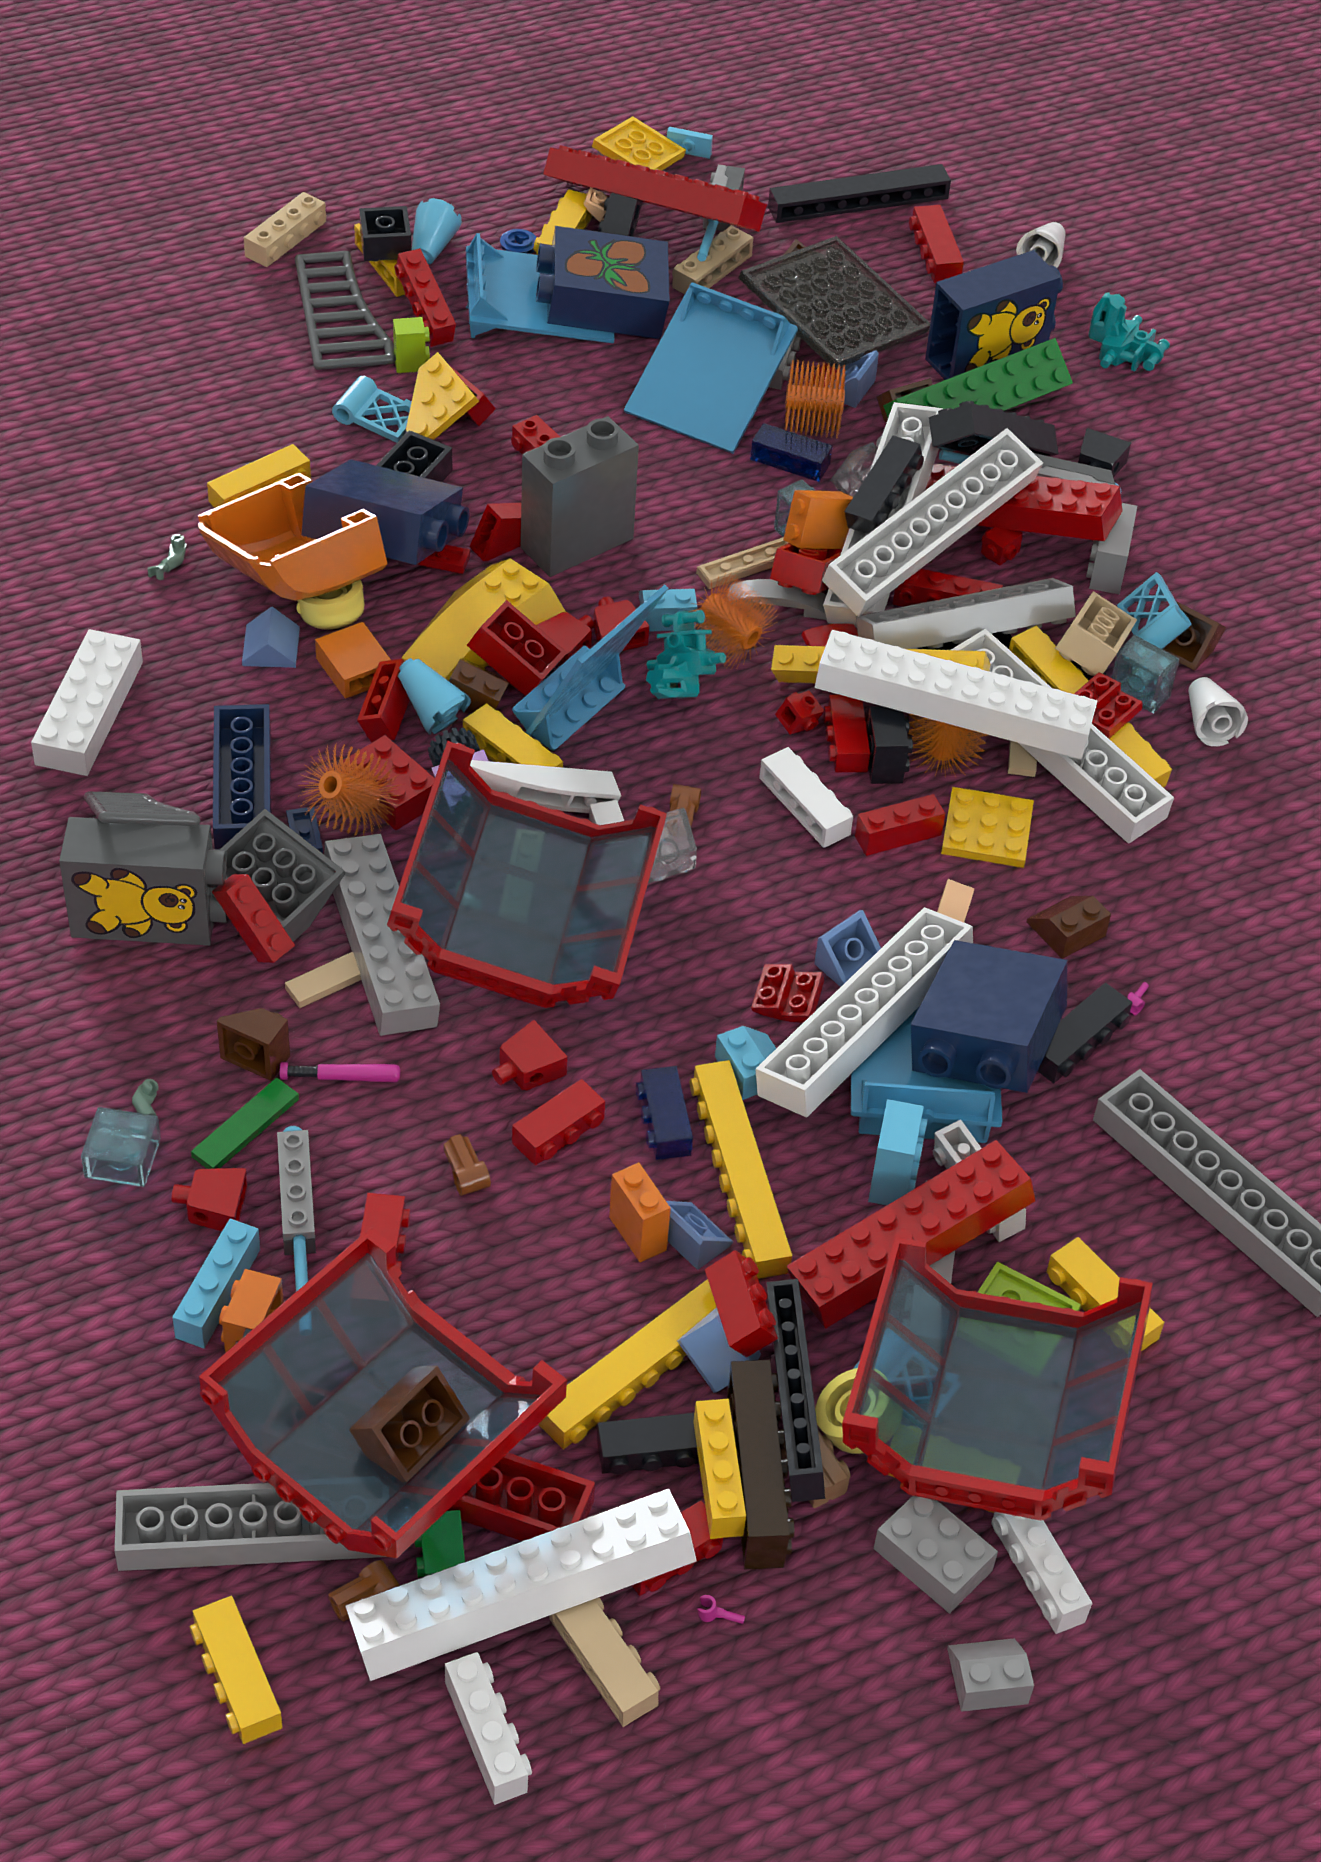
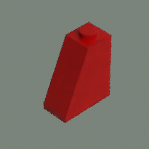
(497, 530)

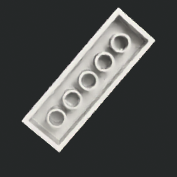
(87, 702)

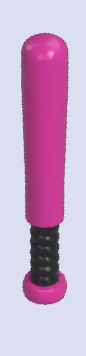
(348, 1072)

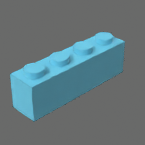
(211, 1288)

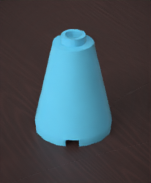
(434, 227)
(431, 695)

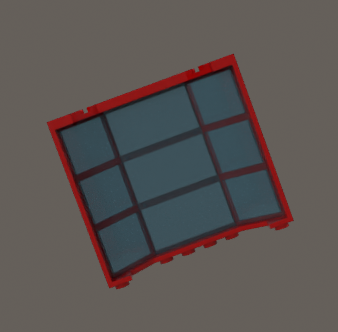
(522, 890)
(332, 1356)
(994, 1393)

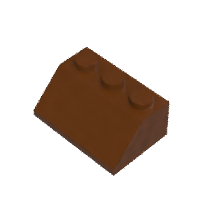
(410, 1422)

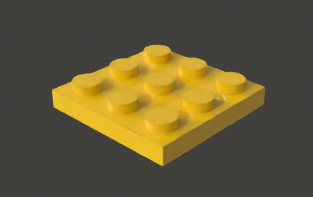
(639, 145)
(987, 827)

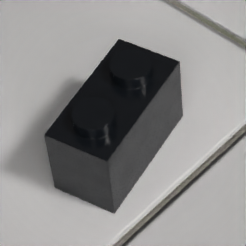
(620, 215)

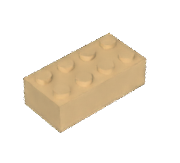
(1096, 635)

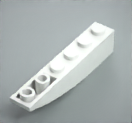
(550, 786)

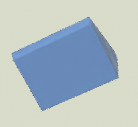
(859, 378)
(271, 641)
(846, 948)
(695, 1234)
(710, 1351)

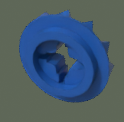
(523, 237)

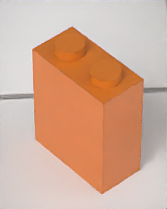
(817, 519)
(350, 658)
(639, 1212)

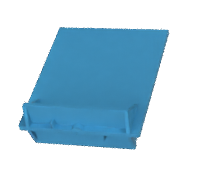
(504, 295)
(712, 367)
(580, 684)
(945, 1100)

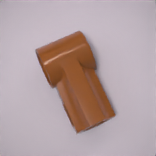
(685, 797)
(467, 1171)
(371, 1581)

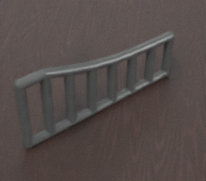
(356, 298)
(137, 809)

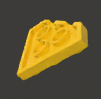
(438, 398)

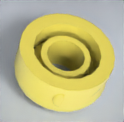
(333, 608)
(832, 1407)

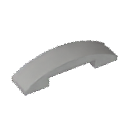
(783, 596)

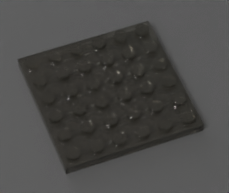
(835, 301)

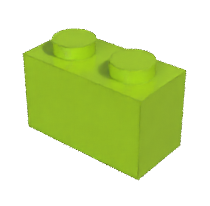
(409, 344)

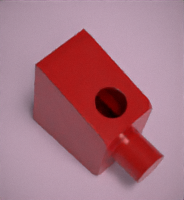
(610, 614)
(569, 632)
(530, 1059)
(213, 1196)

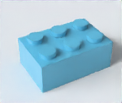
(897, 1152)

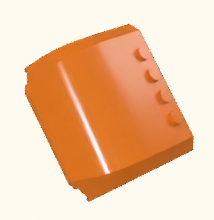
(265, 542)

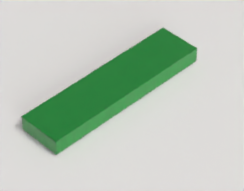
(245, 1125)

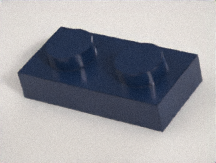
(304, 827)

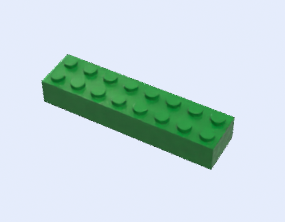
(999, 383)

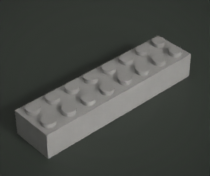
(966, 615)
(391, 973)
(216, 1528)

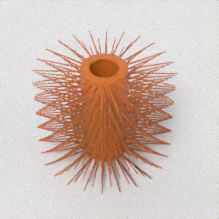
(815, 398)
(733, 622)
(945, 742)
(349, 790)

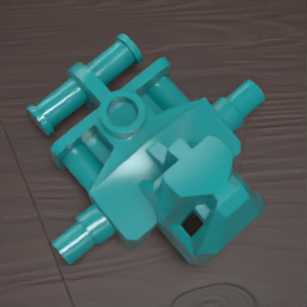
(1122, 337)
(682, 658)

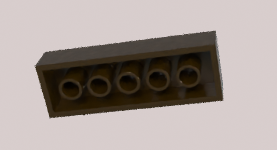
(760, 1464)

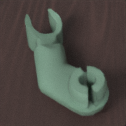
(174, 559)

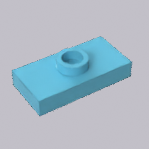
(694, 142)

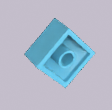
(671, 603)
(746, 1051)

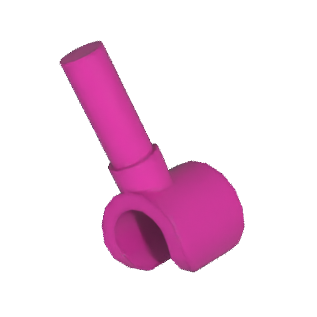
(1137, 1002)
(714, 1611)

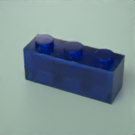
(791, 452)
(664, 1113)

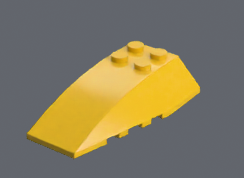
(455, 624)

